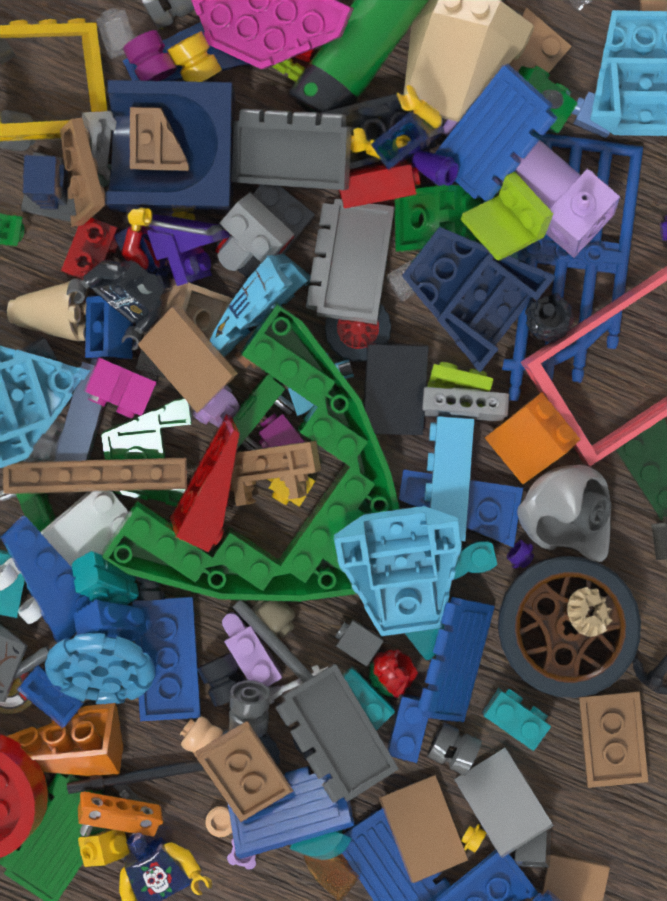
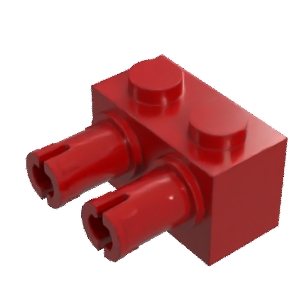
(89, 247)

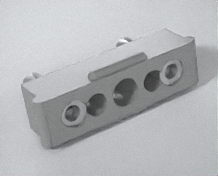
(494, 404)

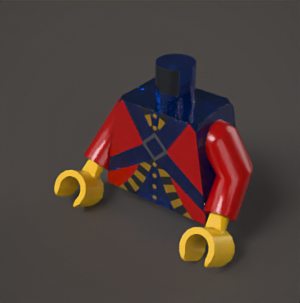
(137, 247)

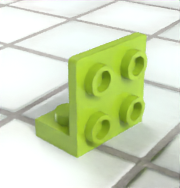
(510, 219)

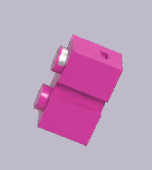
(119, 387)

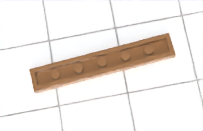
(95, 476)

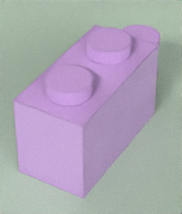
(250, 651)

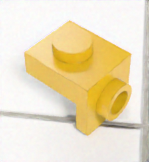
(103, 847)

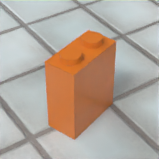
(532, 438)

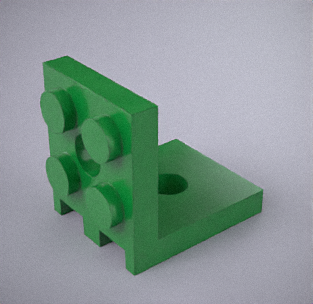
(440, 207)

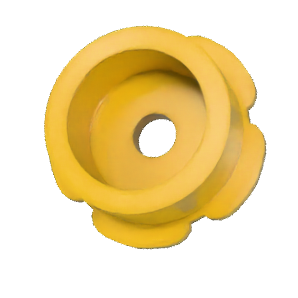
(473, 838)

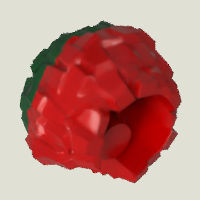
(392, 673)

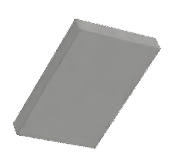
(503, 802)

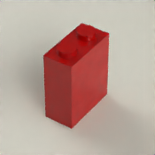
(377, 183)

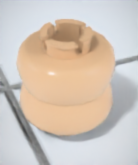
(199, 734)

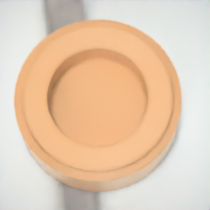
(218, 821)

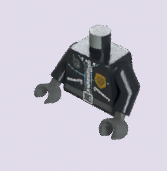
(127, 290)

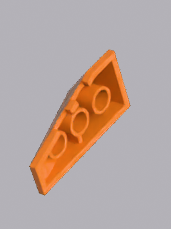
(85, 746)

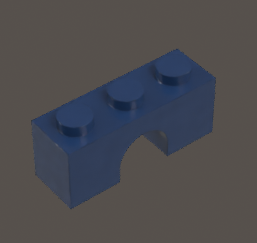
(45, 181)

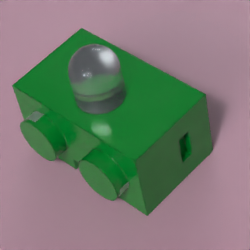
(555, 93)

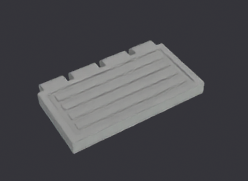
(353, 263)

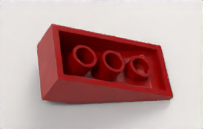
(204, 502)

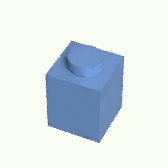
(583, 114)

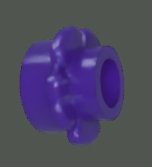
(520, 555)

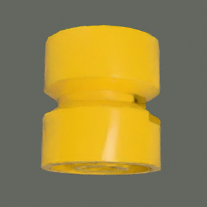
(194, 59)

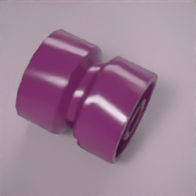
(148, 55)

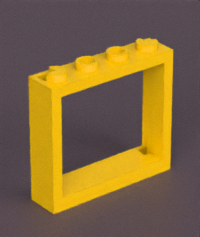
(93, 66)

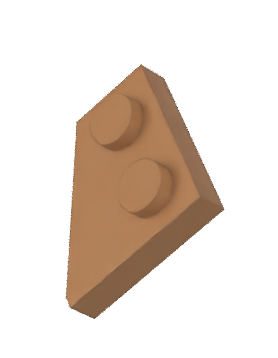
(154, 142)

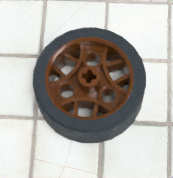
(565, 679)

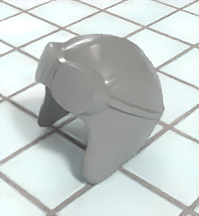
(557, 501)

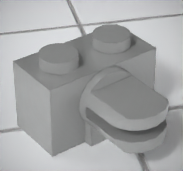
(252, 233)

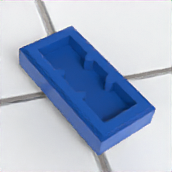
(49, 697)

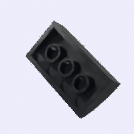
(375, 118)

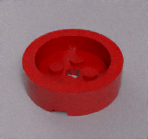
(21, 795)

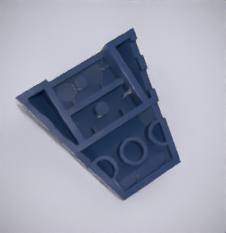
(473, 291)

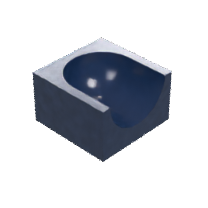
(203, 124)

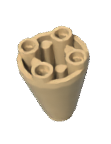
(50, 312)

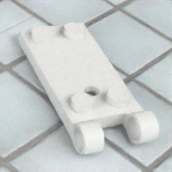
(74, 533)

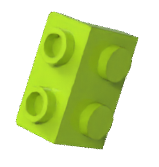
(448, 377)

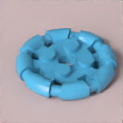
(76, 668)

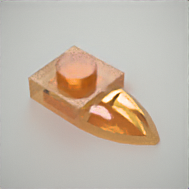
(332, 875)

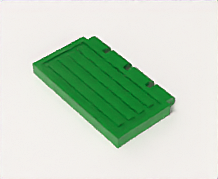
(52, 851)

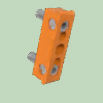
(118, 814)

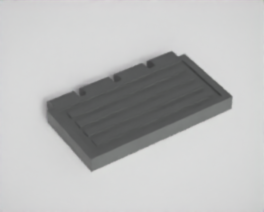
(291, 154)
(338, 732)

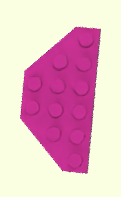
(271, 29)

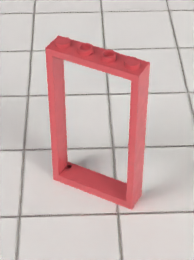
(532, 365)

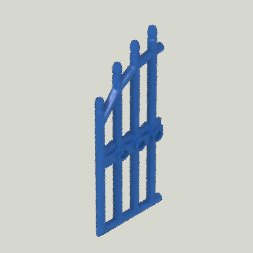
(594, 257)

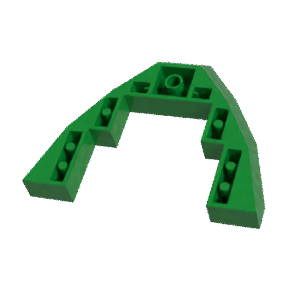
(309, 565)

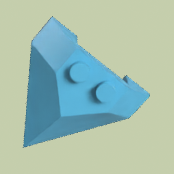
(31, 399)

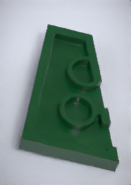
(647, 463)

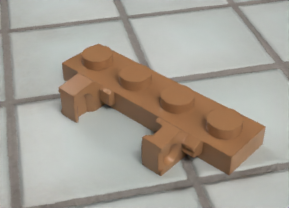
(287, 462)

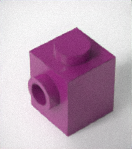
(278, 432)

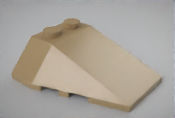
(460, 49)

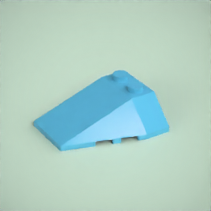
(401, 566)

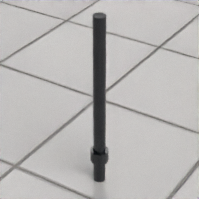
(99, 782)

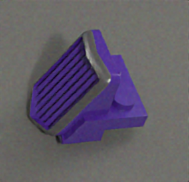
(183, 245)

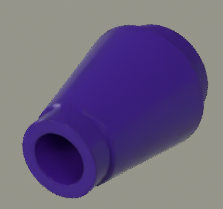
(438, 168)

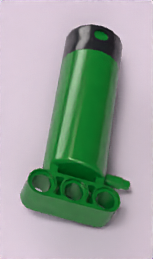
(349, 63)

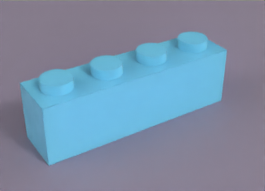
(450, 467)

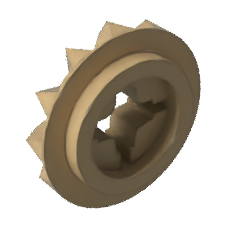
(579, 606)

